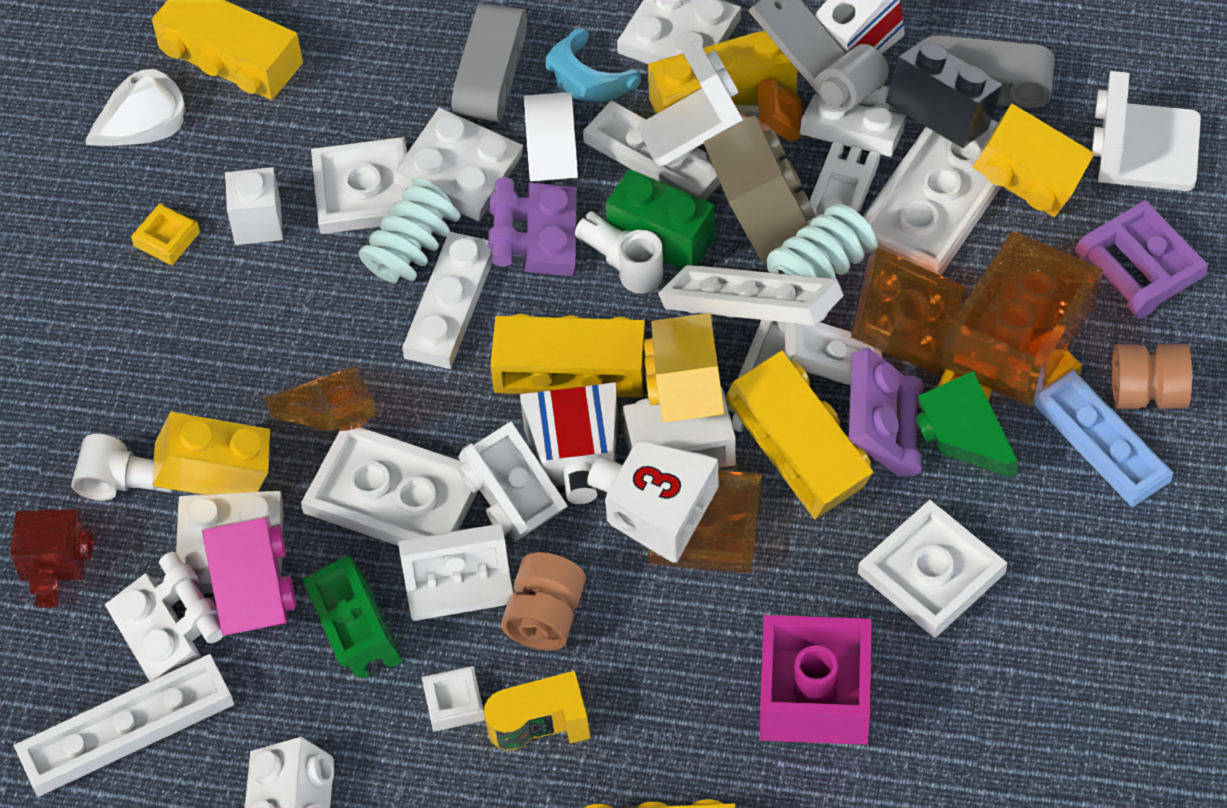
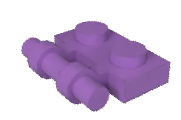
(550, 227)

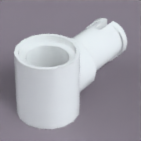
(624, 252)
(108, 467)

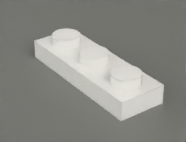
(617, 136)
(448, 301)

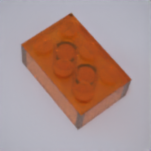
(1021, 318)

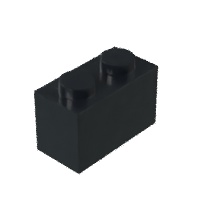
(943, 93)

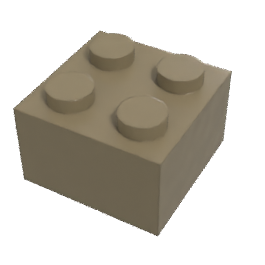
(759, 184)

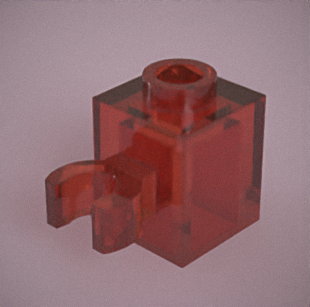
(49, 549)

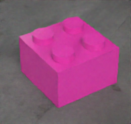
(248, 575)
(815, 679)

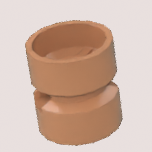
(1155, 376)
(543, 601)

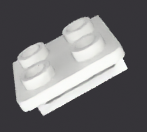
(695, 118)
(1144, 141)

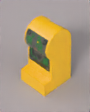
(536, 711)

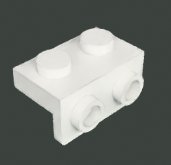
(511, 482)
(456, 572)
(290, 776)

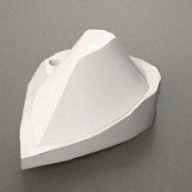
(139, 111)

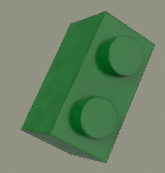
(676, 217)

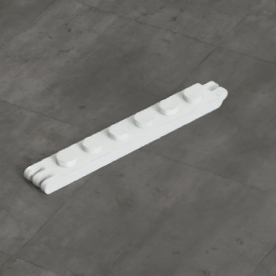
(838, 183)

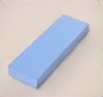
(1103, 438)

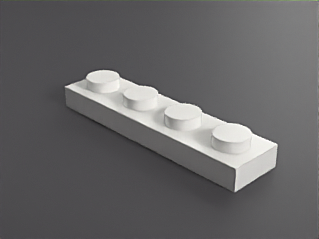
(751, 294)
(123, 725)

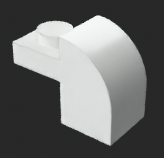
(550, 136)

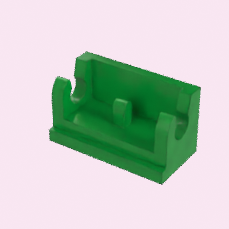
(351, 617)

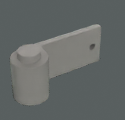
(835, 75)

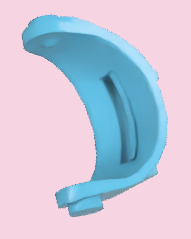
(583, 81)

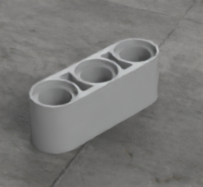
(489, 62)
(1020, 67)

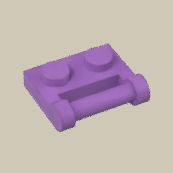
(1152, 248)
(873, 413)

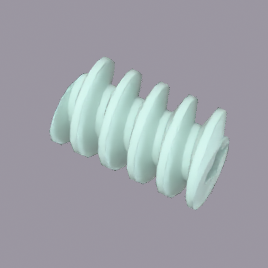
(408, 231)
(825, 245)

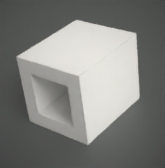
(254, 206)

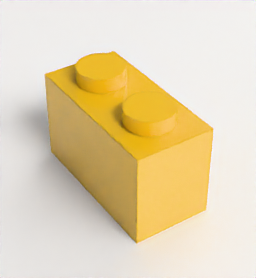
(1033, 160)
(210, 456)

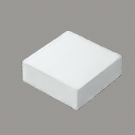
(453, 698)

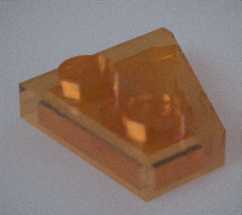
(325, 403)

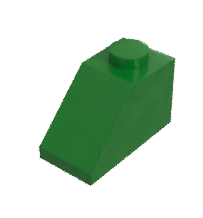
(965, 426)

